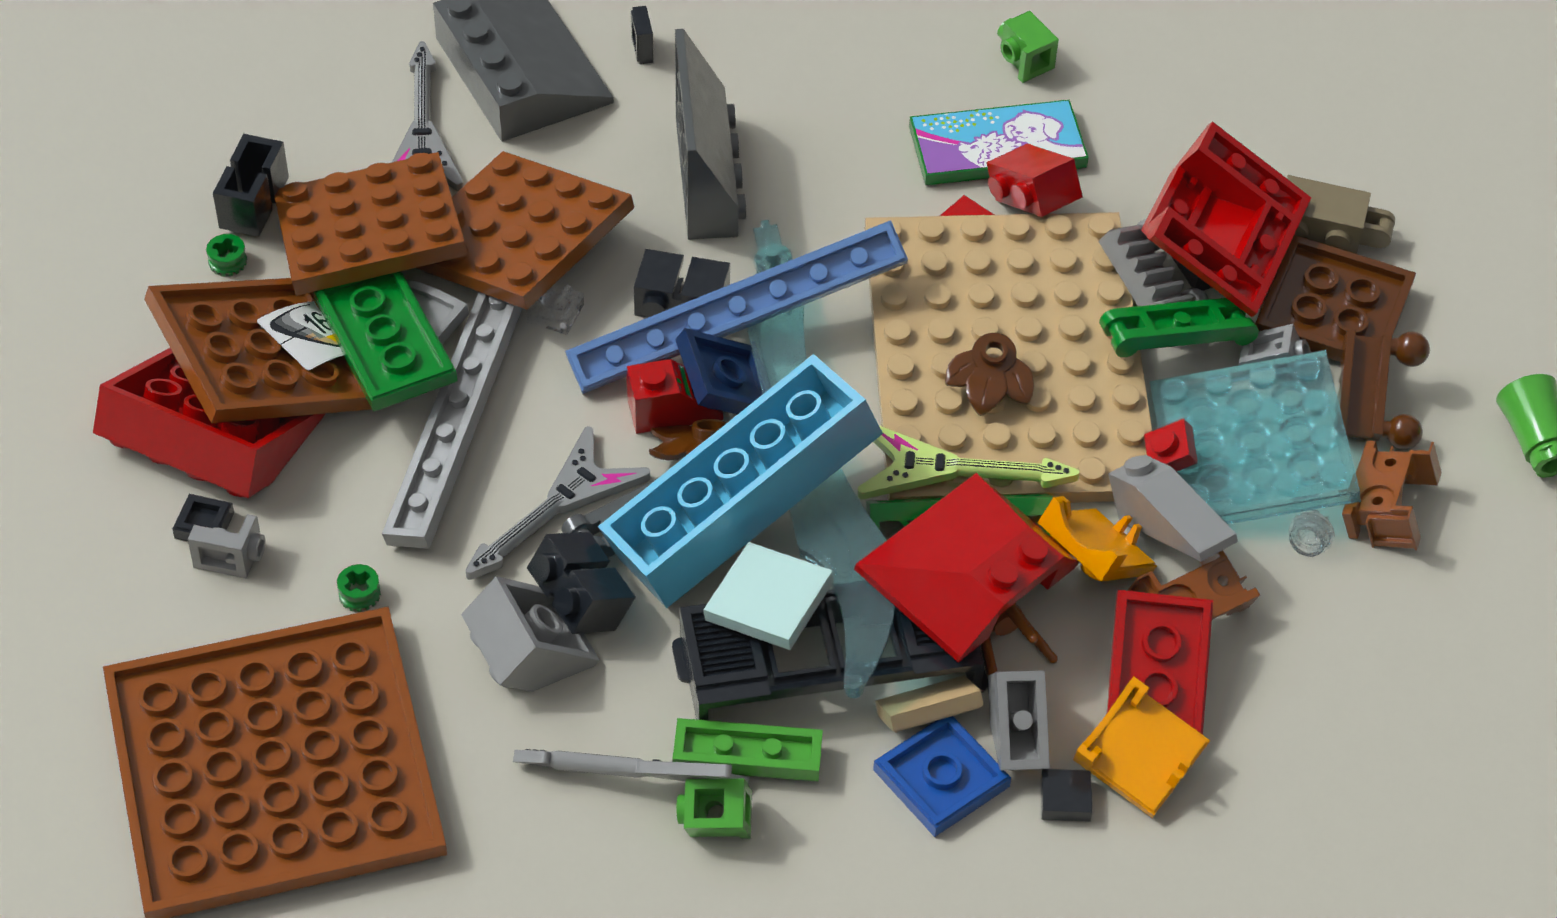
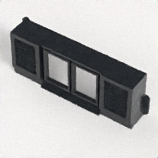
(740, 669)

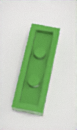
(750, 748)

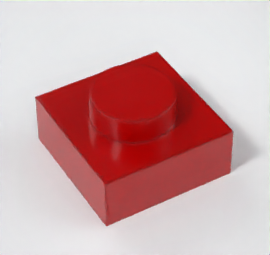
(1172, 445)

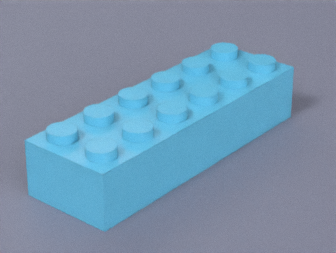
(740, 480)

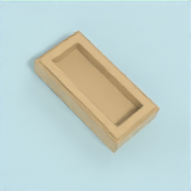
(929, 703)

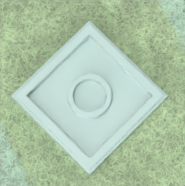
(768, 595)

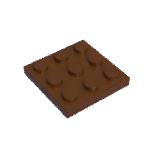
(1334, 291)

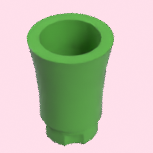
(1532, 414)

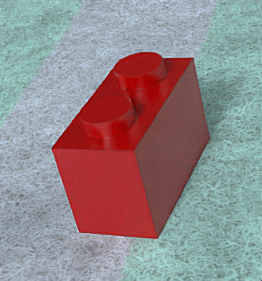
(1034, 179)

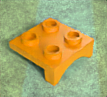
(1096, 542)
(1141, 749)

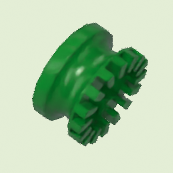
(233, 261)
(356, 598)

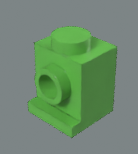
(1028, 45)
(703, 794)

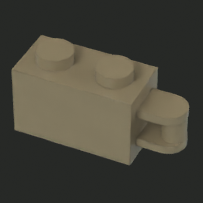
(1342, 217)

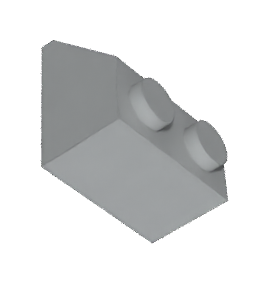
(525, 636)

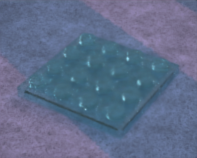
(1263, 436)

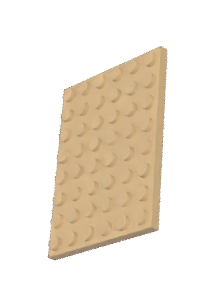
(1045, 291)

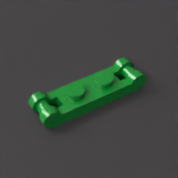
(1177, 325)

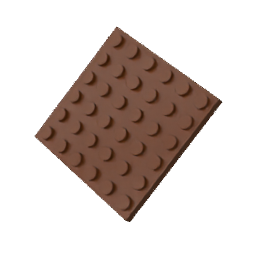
(271, 764)

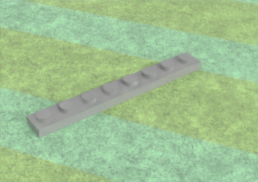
(451, 425)

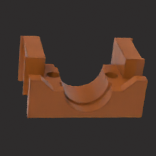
(1381, 488)
(1212, 581)

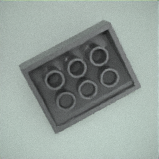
(518, 63)
(706, 146)

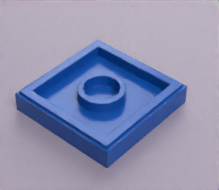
(941, 774)

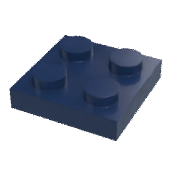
(719, 371)

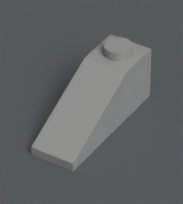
(1168, 508)

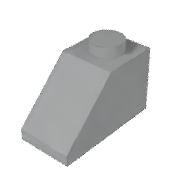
(1019, 719)

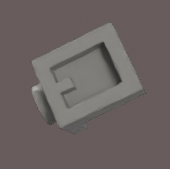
(1274, 344)
(227, 551)

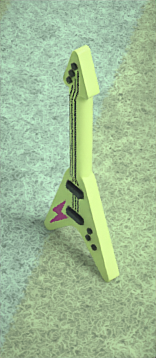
(923, 464)

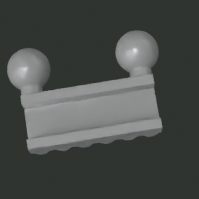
(1143, 269)

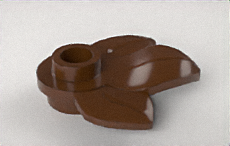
(988, 377)
(683, 439)

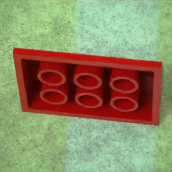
(162, 418)

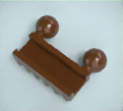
(1365, 382)

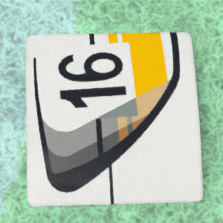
(302, 333)

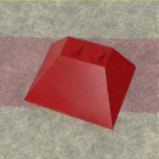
(1227, 217)
(964, 565)

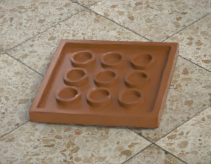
(368, 223)
(527, 227)
(236, 363)

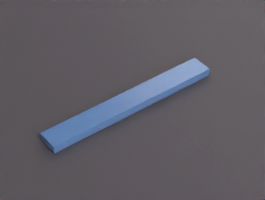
(739, 304)

